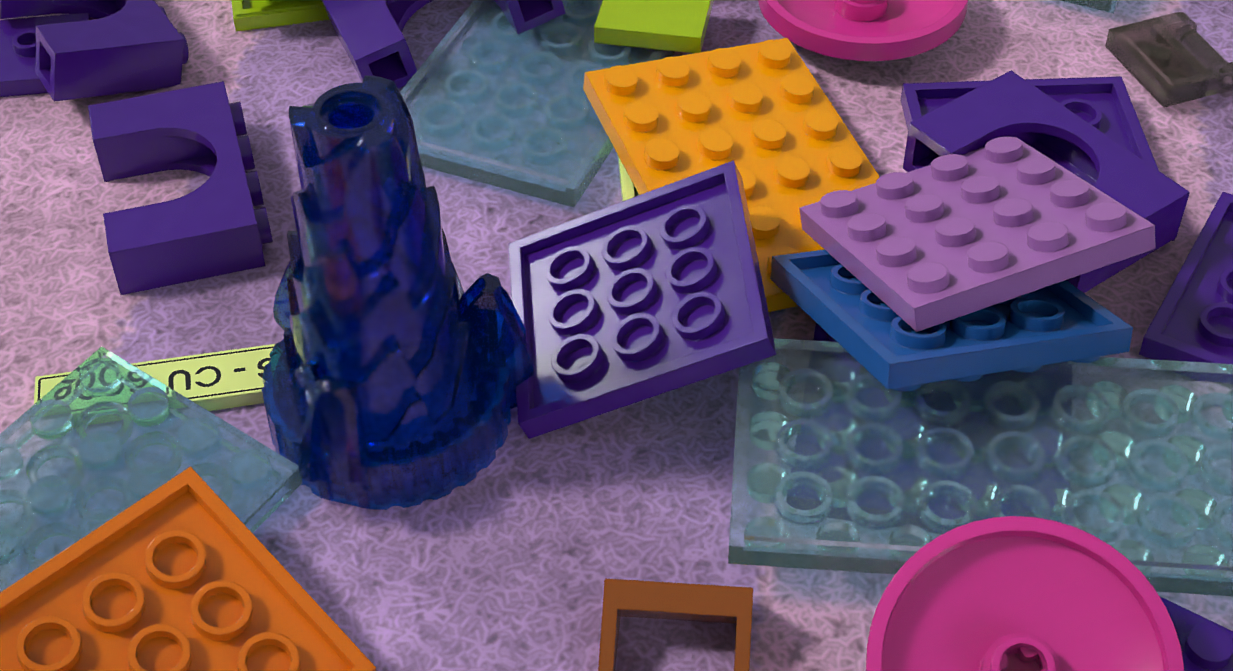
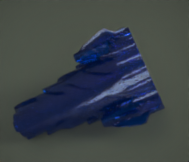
(384, 365)

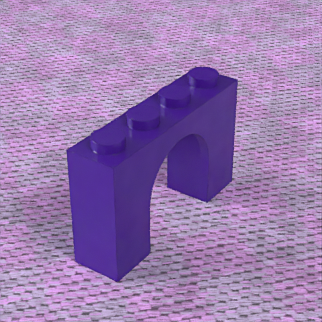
(375, 38)
(118, 52)
(1020, 110)
(201, 232)

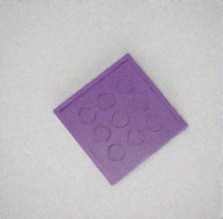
(973, 231)

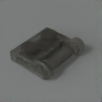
(1171, 59)

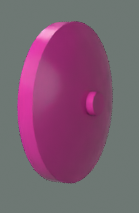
(866, 27)
(1021, 600)

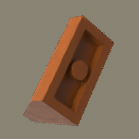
(675, 602)

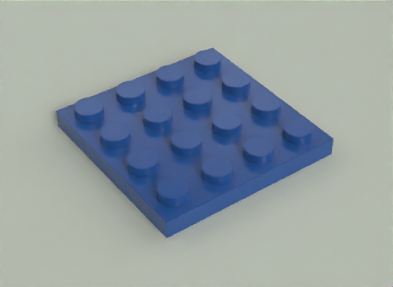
(1014, 335)

